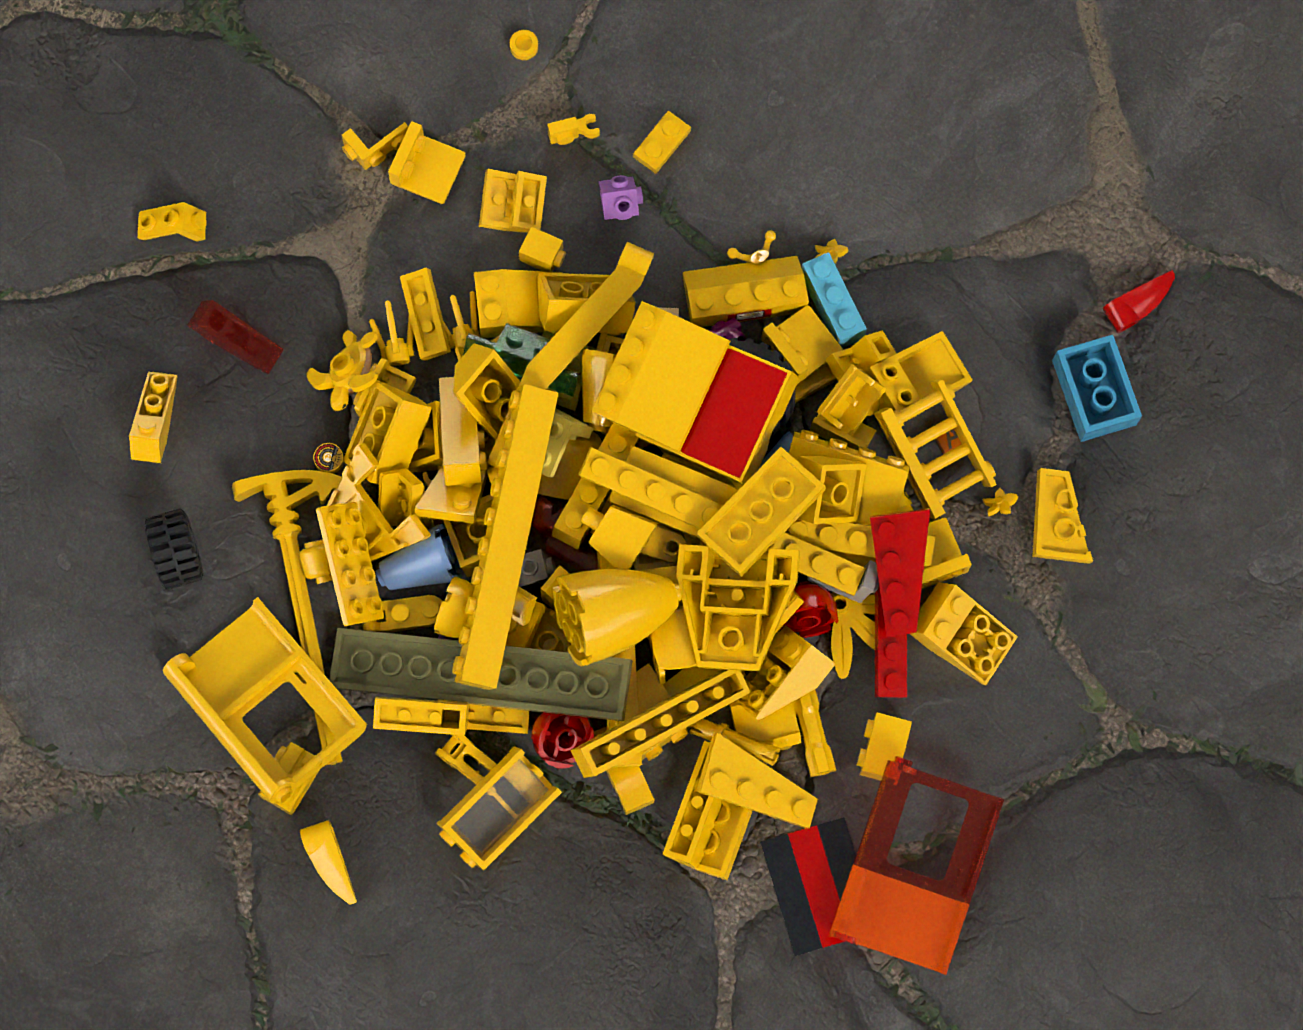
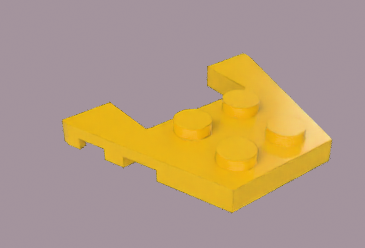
(378, 532)

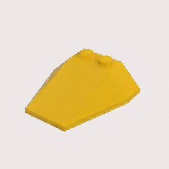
(730, 614)

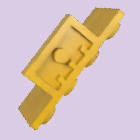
(350, 563)

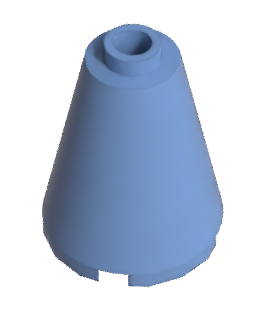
(421, 564)

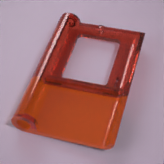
(899, 908)

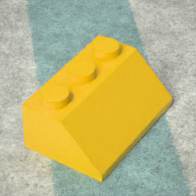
(565, 293)
(485, 387)
(389, 428)

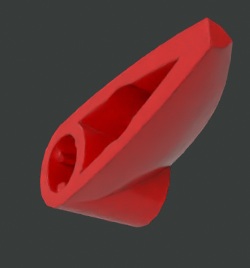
(1138, 303)

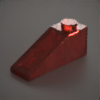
(234, 336)

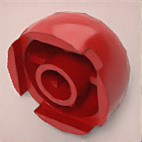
(811, 617)
(558, 734)

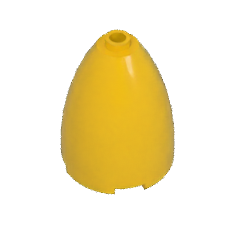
(611, 610)

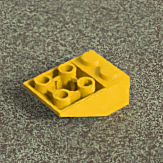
(963, 632)
(786, 674)

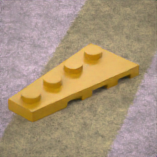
(454, 501)
(749, 783)

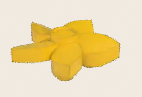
(833, 248)
(1000, 503)

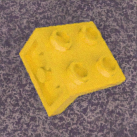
(425, 165)
(802, 342)
(946, 558)

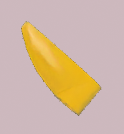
(327, 859)

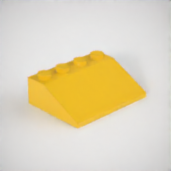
(660, 376)

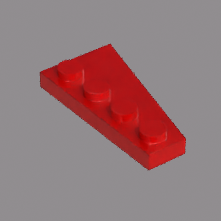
(900, 560)

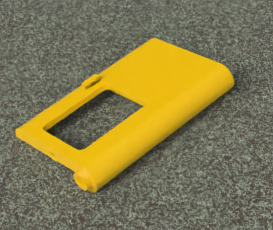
(238, 673)

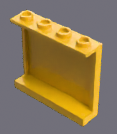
(882, 481)

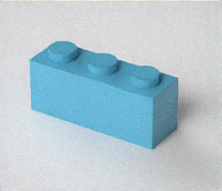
(833, 300)

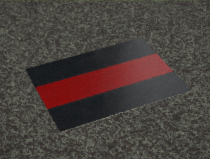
(809, 880)

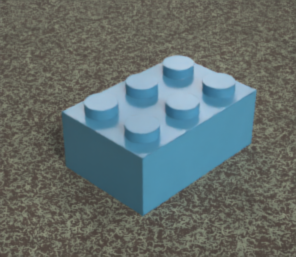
(1096, 388)

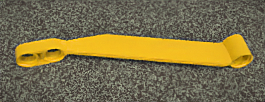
(583, 326)

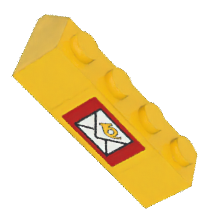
(745, 291)

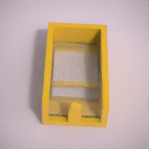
(498, 809)

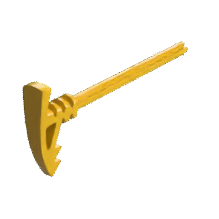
(281, 504)

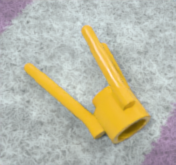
(460, 332)
(396, 350)

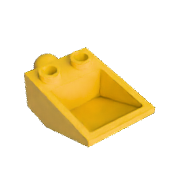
(911, 371)

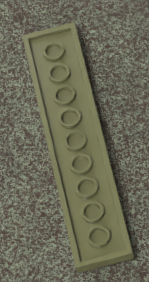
(527, 678)

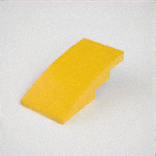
(677, 474)

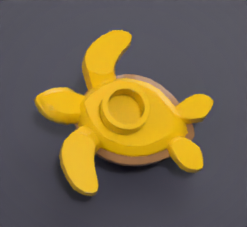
(347, 370)

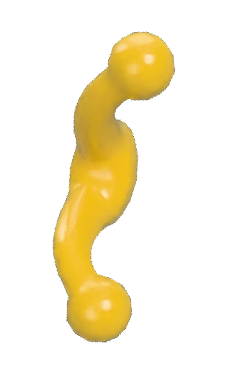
(759, 255)

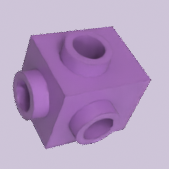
(620, 197)

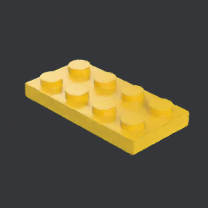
(761, 511)

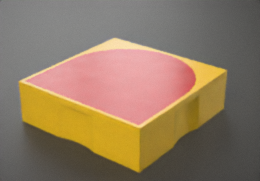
(737, 416)

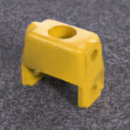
(672, 645)

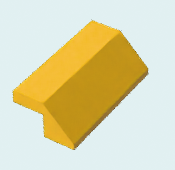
(706, 829)

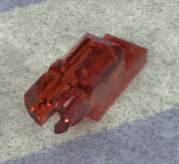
(544, 522)

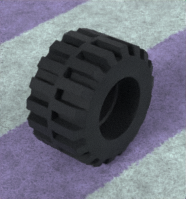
(173, 549)

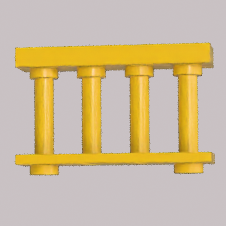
(906, 447)

